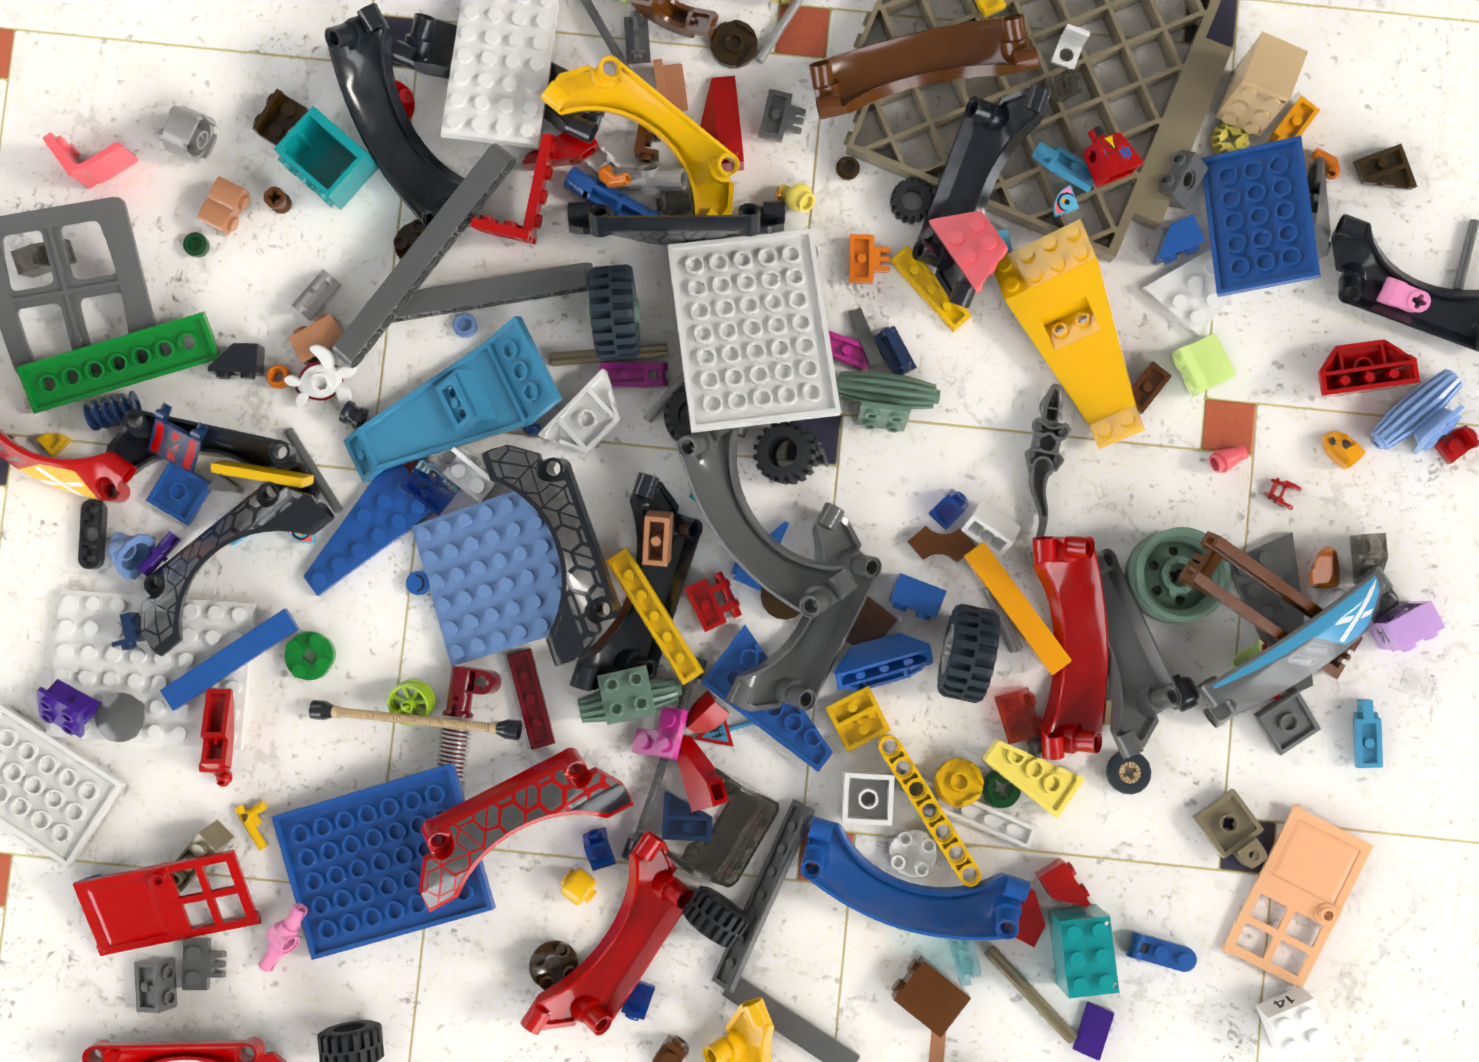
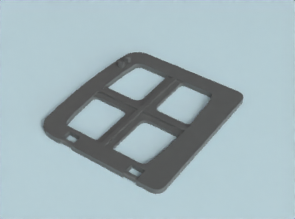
(65, 288)

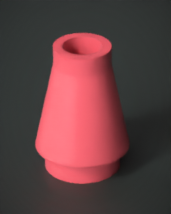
(1226, 459)

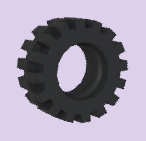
(917, 187)

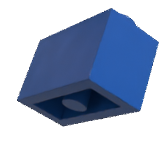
(916, 596)

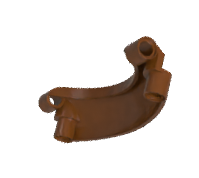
(920, 59)

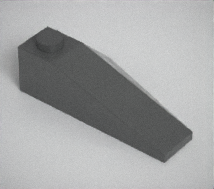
(1319, 205)

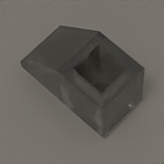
(33, 259)
(1367, 552)

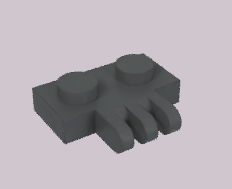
(780, 116)
(200, 964)

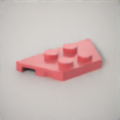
(971, 244)

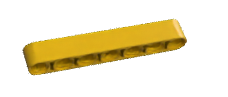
(931, 821)

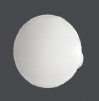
(913, 853)

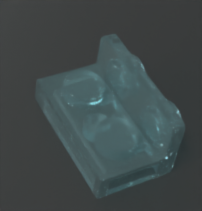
(965, 960)

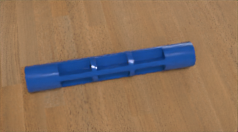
(598, 193)

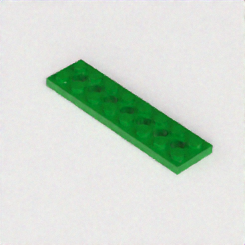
(112, 378)

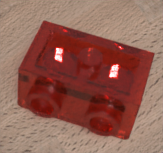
(1019, 715)

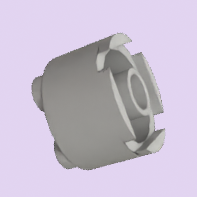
(188, 133)

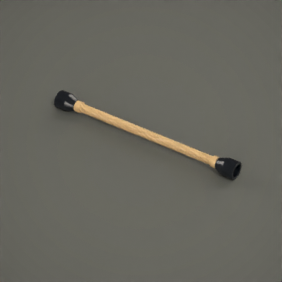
(325, 710)

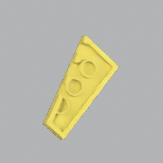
(1038, 779)

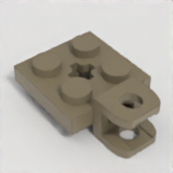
(1239, 839)

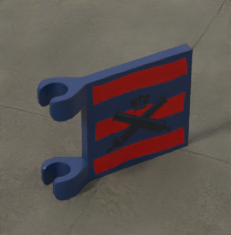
(174, 442)

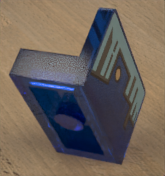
(430, 487)

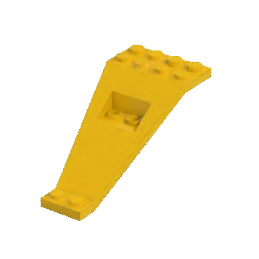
(1054, 288)

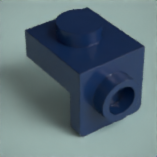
(131, 629)

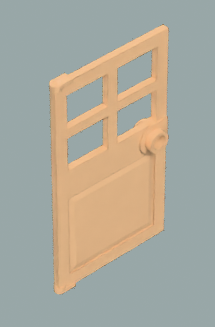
(1308, 873)

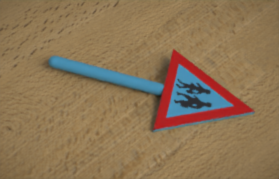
(721, 734)

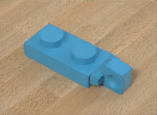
(1065, 165)
(1367, 736)

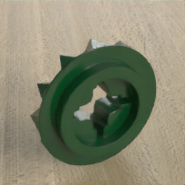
(997, 799)

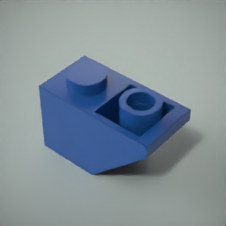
(1179, 238)

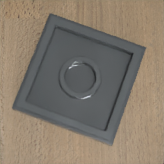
(1287, 721)

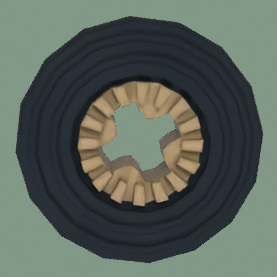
(1140, 776)

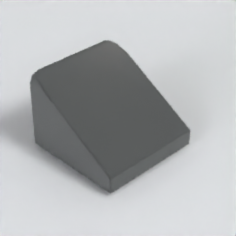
(225, 484)

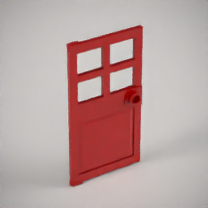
(146, 908)

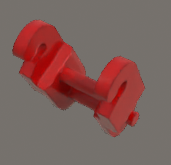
(1278, 499)

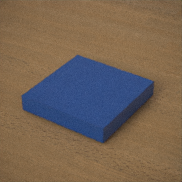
(179, 493)

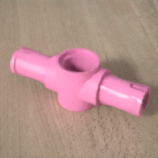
(283, 937)

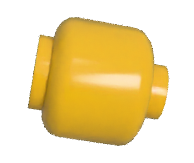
(578, 886)

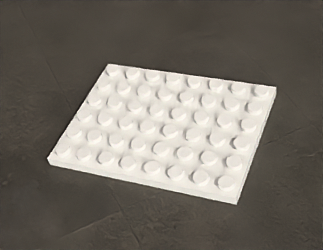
(753, 330)
(90, 664)

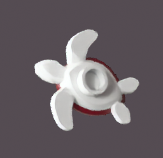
(322, 379)

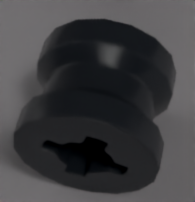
(353, 414)

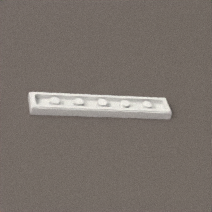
(981, 817)

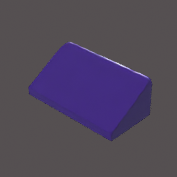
(1093, 1030)

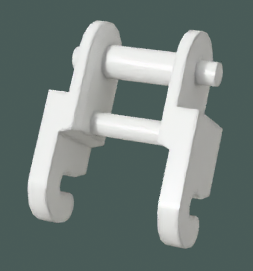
(610, 159)

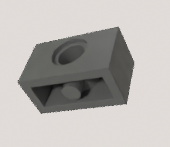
(1183, 178)

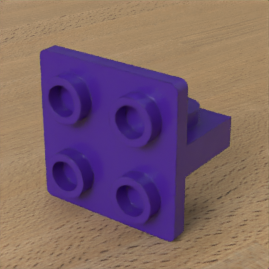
(66, 707)

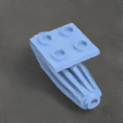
(1421, 414)

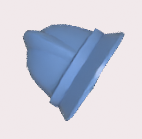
(128, 552)

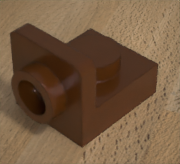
(644, 140)
(672, 1050)

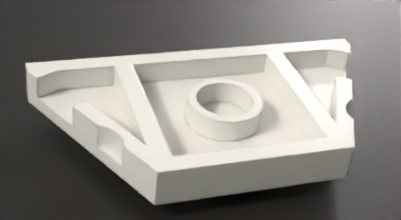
(586, 416)

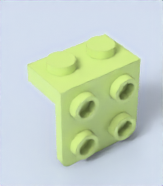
(1203, 364)

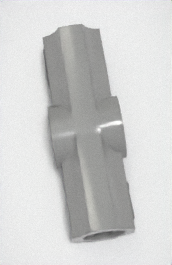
(652, 179)

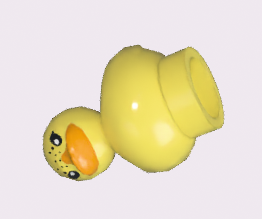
(797, 197)

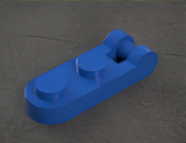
(1162, 952)

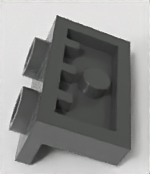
(155, 985)

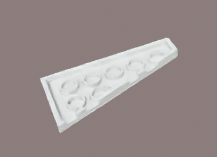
(1189, 293)

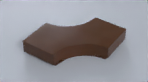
(931, 543)

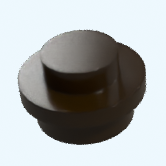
(847, 168)

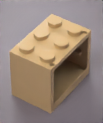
(1261, 84)

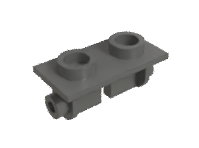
(637, 38)

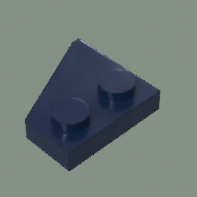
(683, 824)

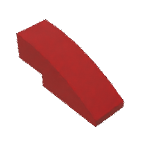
(218, 729)

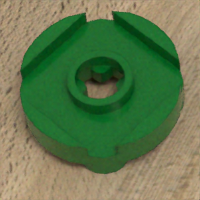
(298, 647)

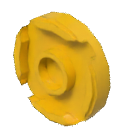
(958, 782)

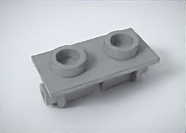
(316, 294)

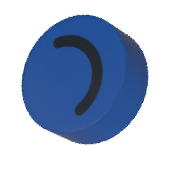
(417, 583)

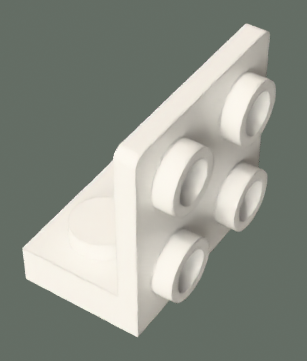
(469, 475)

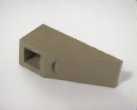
(208, 841)

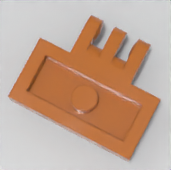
(865, 259)

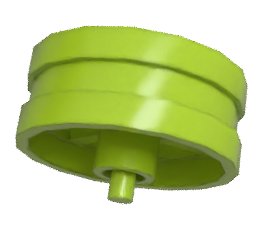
(410, 701)

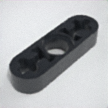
(85, 516)

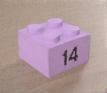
(1407, 626)

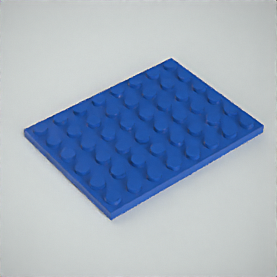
(362, 860)

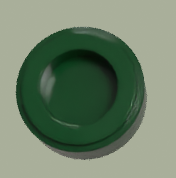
(196, 244)

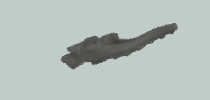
(1044, 455)

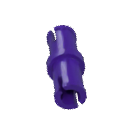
(158, 554)

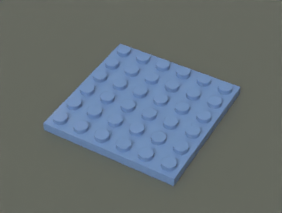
(490, 576)

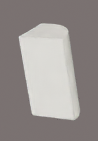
(991, 527)

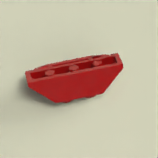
(1366, 368)

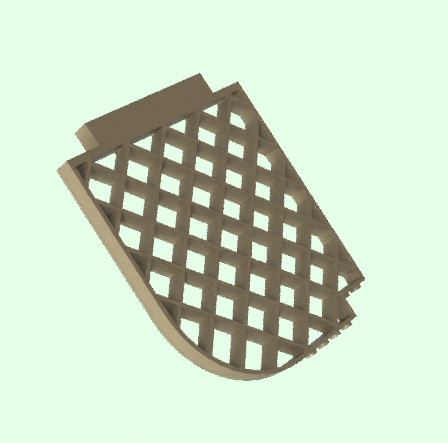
(1172, 130)

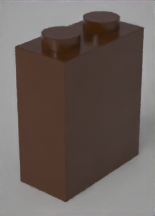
(930, 995)

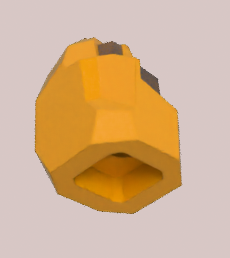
(1342, 449)

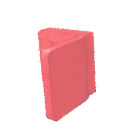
(95, 169)

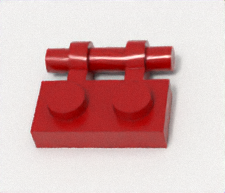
(706, 604)

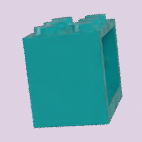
(325, 159)
(1083, 951)

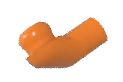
(611, 180)

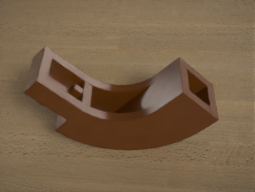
(678, 17)

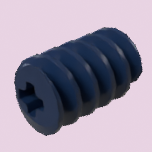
(110, 413)

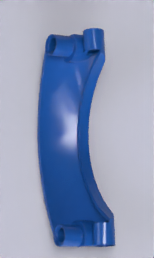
(939, 912)

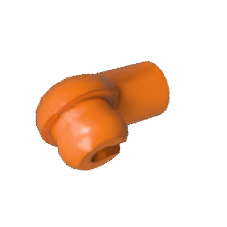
(1331, 163)

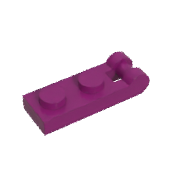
(636, 374)

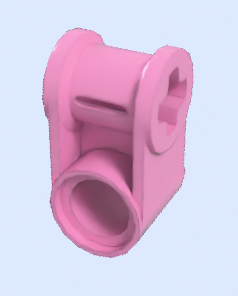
(1400, 295)

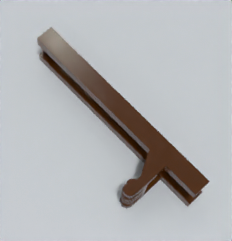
(1198, 577)

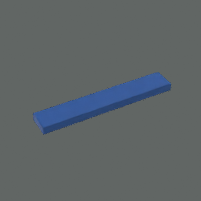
(229, 659)

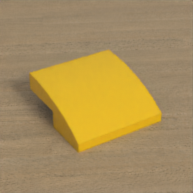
(858, 719)

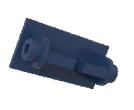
(894, 351)

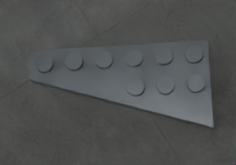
(1280, 559)

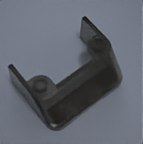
(734, 835)

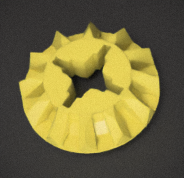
(1220, 134)

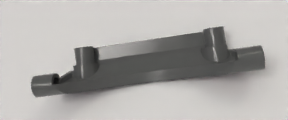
(805, 660)
(1136, 668)

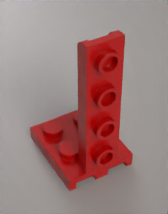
(537, 198)

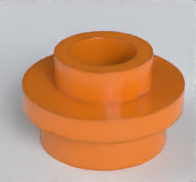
(273, 372)

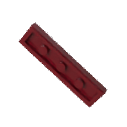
(531, 699)

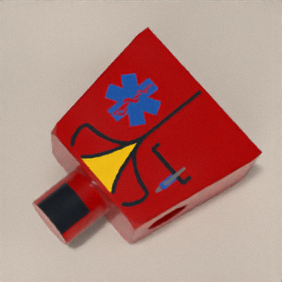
(1110, 157)

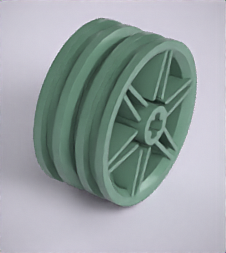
(1142, 579)

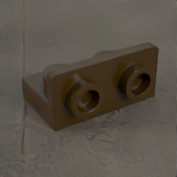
(278, 117)

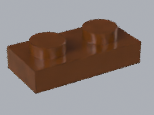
(1149, 385)

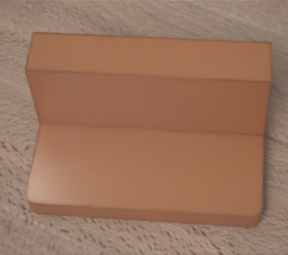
(671, 83)

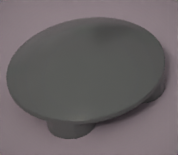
(120, 717)

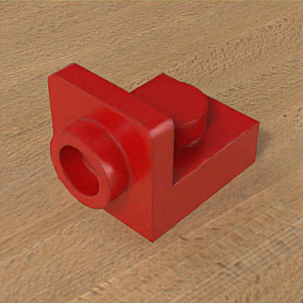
(1457, 443)

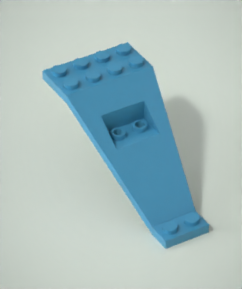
(475, 398)

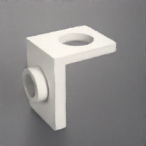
(1072, 39)

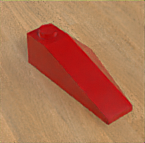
(722, 117)

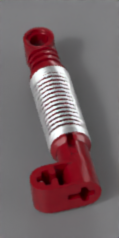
(459, 704)

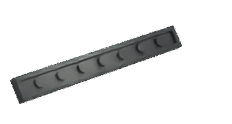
(764, 893)

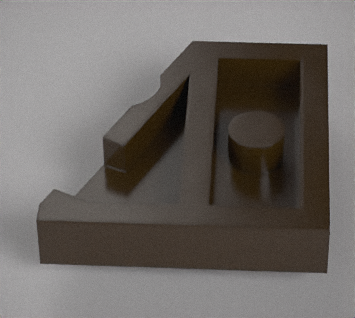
(1386, 169)

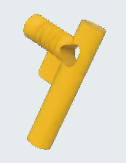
(253, 821)

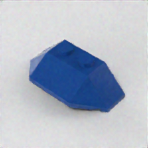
(882, 662)

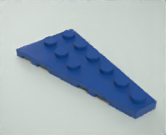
(372, 525)
(785, 724)

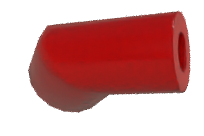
(223, 776)

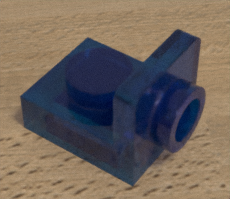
(949, 509)
(598, 849)
(638, 1001)

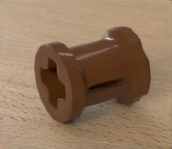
(282, 206)

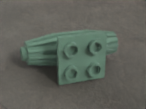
(886, 397)
(628, 696)

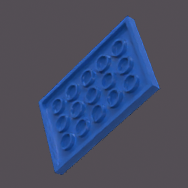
(1260, 217)

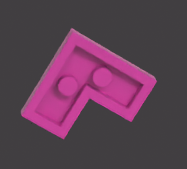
(667, 738)

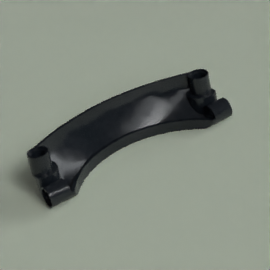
(430, 52)
(366, 77)

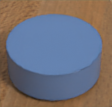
(465, 325)

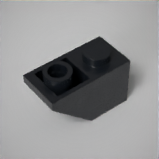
(239, 360)

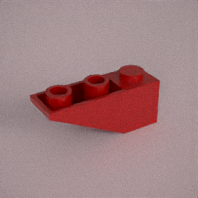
(569, 152)
(701, 784)

